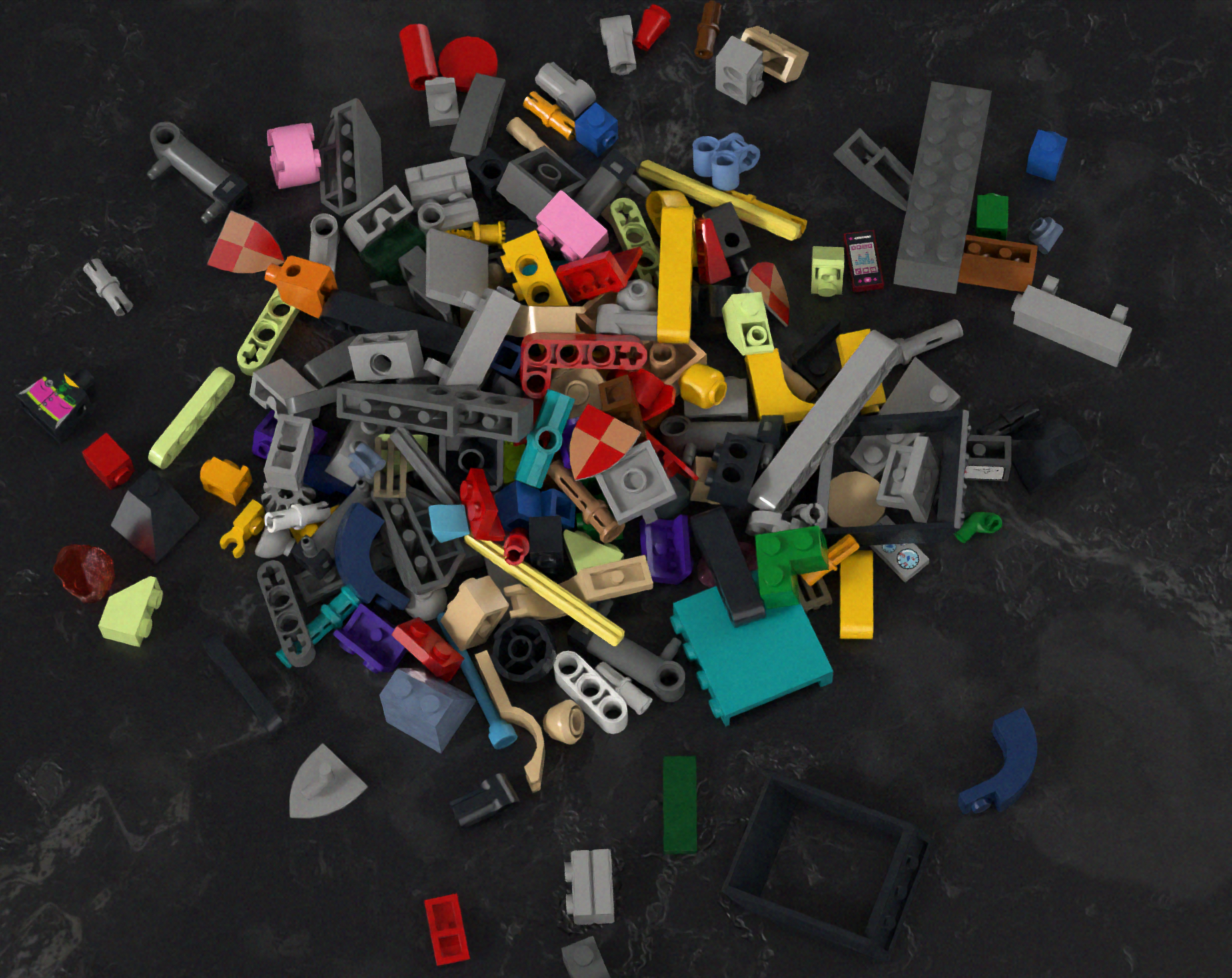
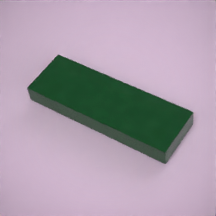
(680, 804)

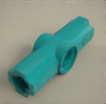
(553, 419)

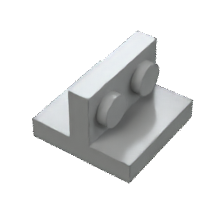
(910, 478)
(636, 485)

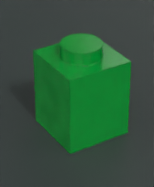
(991, 216)

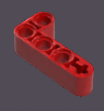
(581, 359)

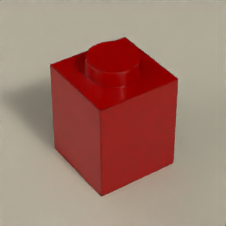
(109, 461)

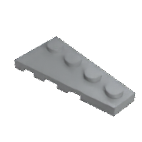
(916, 392)

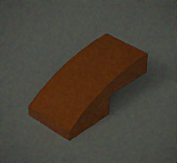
(620, 402)

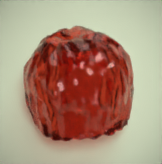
(85, 571)

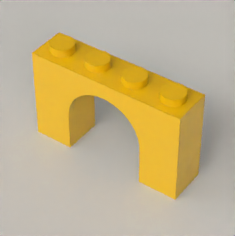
(773, 396)

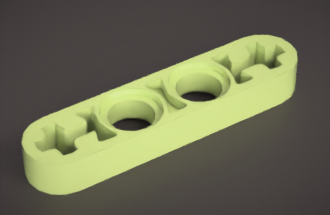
(635, 225)
(266, 349)
(191, 417)

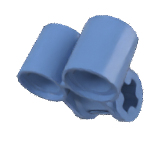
(723, 159)

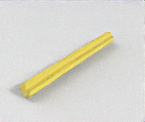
(716, 198)
(550, 591)

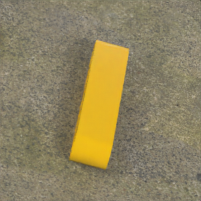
(675, 275)

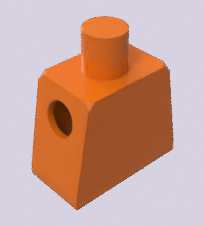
(302, 283)

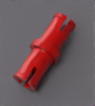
(516, 546)

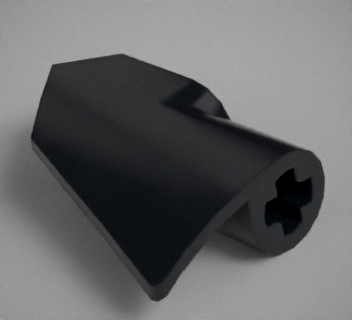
(707, 309)

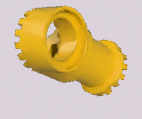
(484, 233)

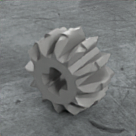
(276, 498)

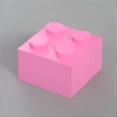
(571, 229)

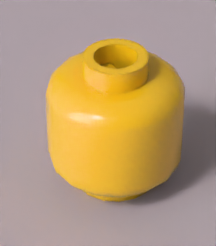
(702, 386)

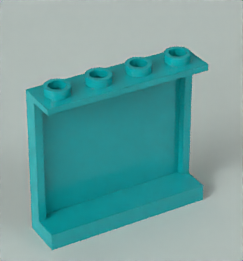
(752, 661)

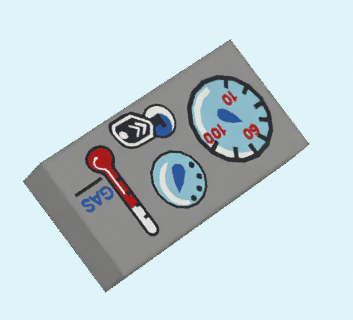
(902, 558)

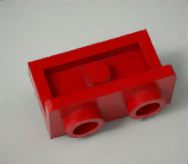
(481, 507)
(429, 648)

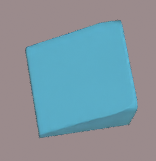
(448, 521)

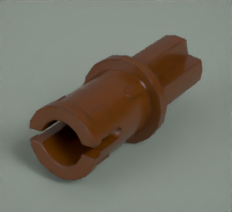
(708, 30)

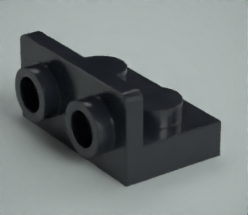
(819, 358)

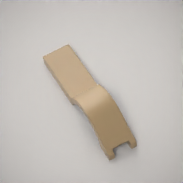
(537, 319)
(588, 585)
(513, 715)

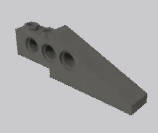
(437, 409)

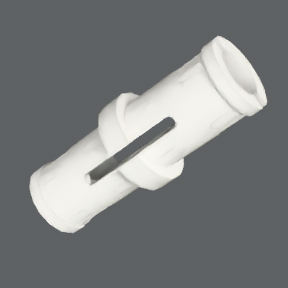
(297, 516)

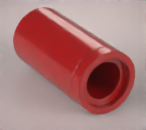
(418, 55)

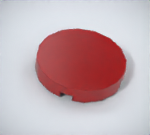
(465, 58)

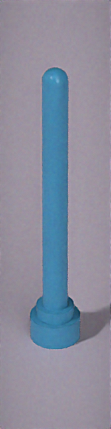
(500, 733)

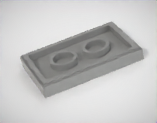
(454, 266)

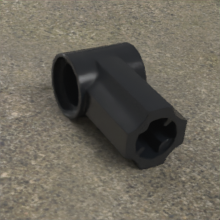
(493, 797)

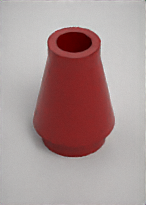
(652, 26)

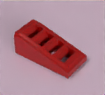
(710, 256)

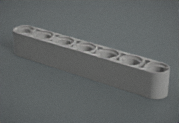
(825, 423)

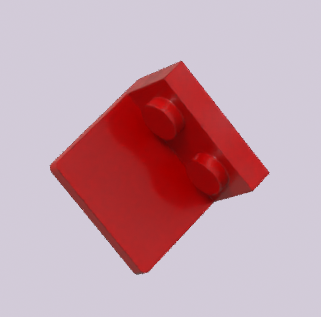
(598, 273)

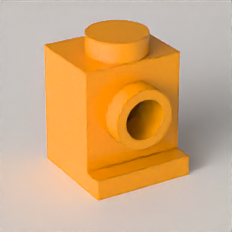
(225, 479)

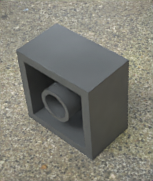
(536, 179)

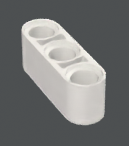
(594, 706)

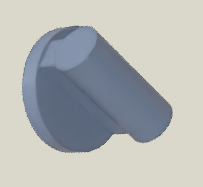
(1045, 233)
(365, 461)

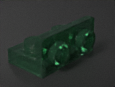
(384, 253)

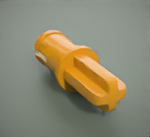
(836, 554)

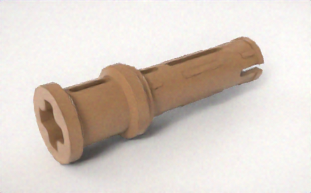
(593, 510)

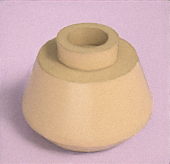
(564, 722)

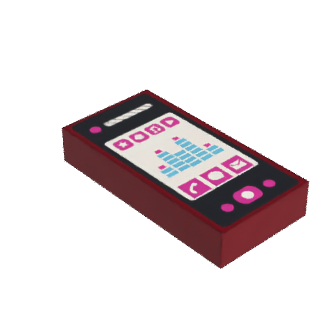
(863, 261)

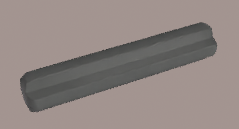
(424, 466)

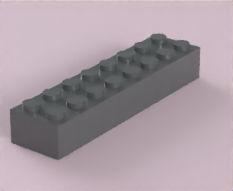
(942, 188)

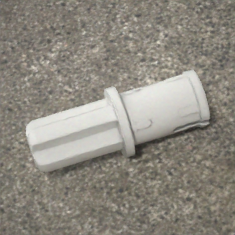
(624, 688)

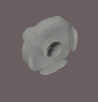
(767, 522)

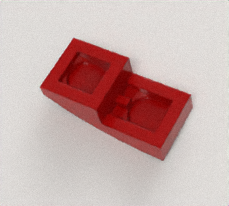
(447, 929)

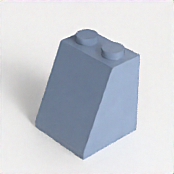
(424, 706)

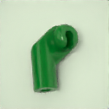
(978, 523)

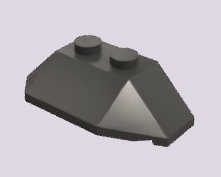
(350, 160)
(408, 535)

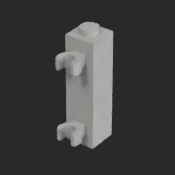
(1071, 324)
(480, 339)

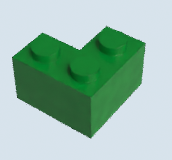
(784, 556)

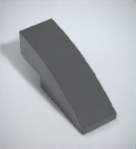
(477, 117)
(876, 168)
(414, 272)

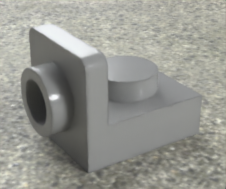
(442, 101)

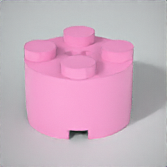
(293, 155)

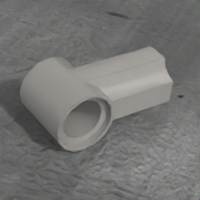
(618, 38)
(569, 94)
(448, 216)
(324, 247)
(616, 320)

